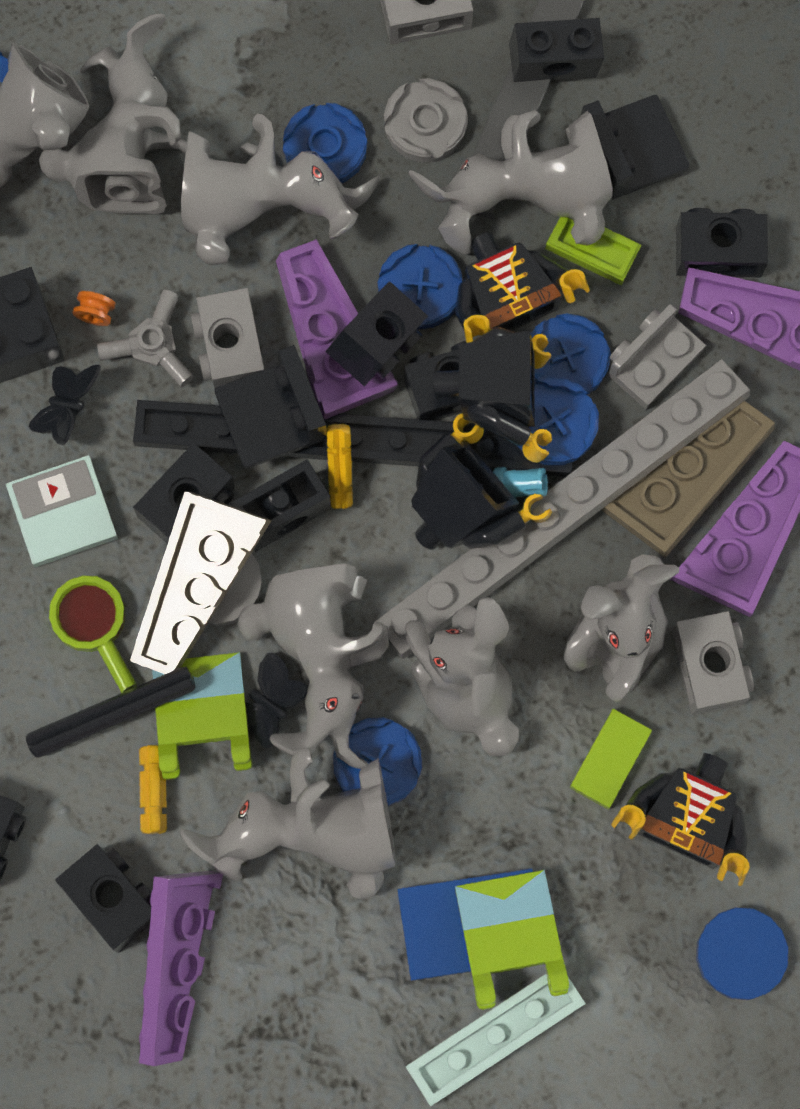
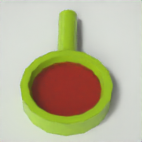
(89, 618)

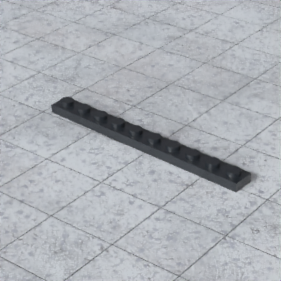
(372, 438)

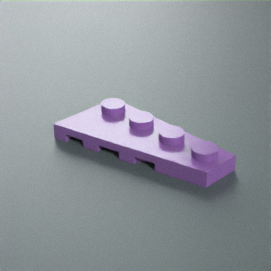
(746, 311)
(319, 314)
(749, 537)
(173, 961)

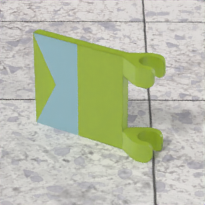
(207, 714)
(508, 928)

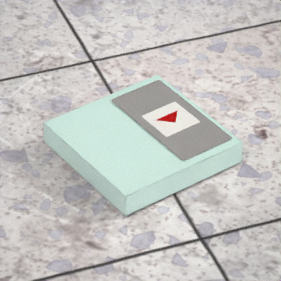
(61, 511)

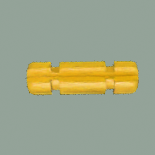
(339, 466)
(152, 792)

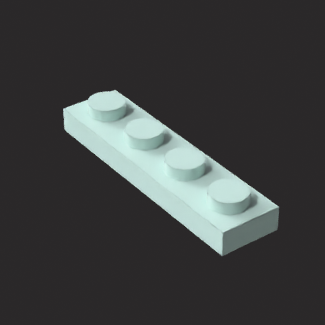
(491, 1038)

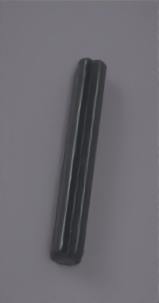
(110, 712)

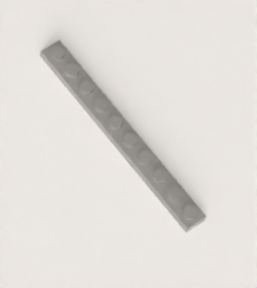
(571, 502)

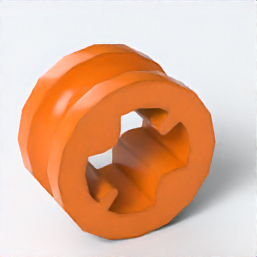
(94, 308)

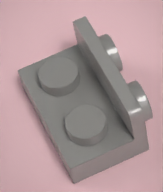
(654, 357)

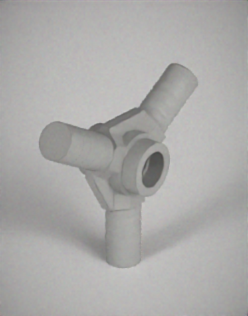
(152, 342)

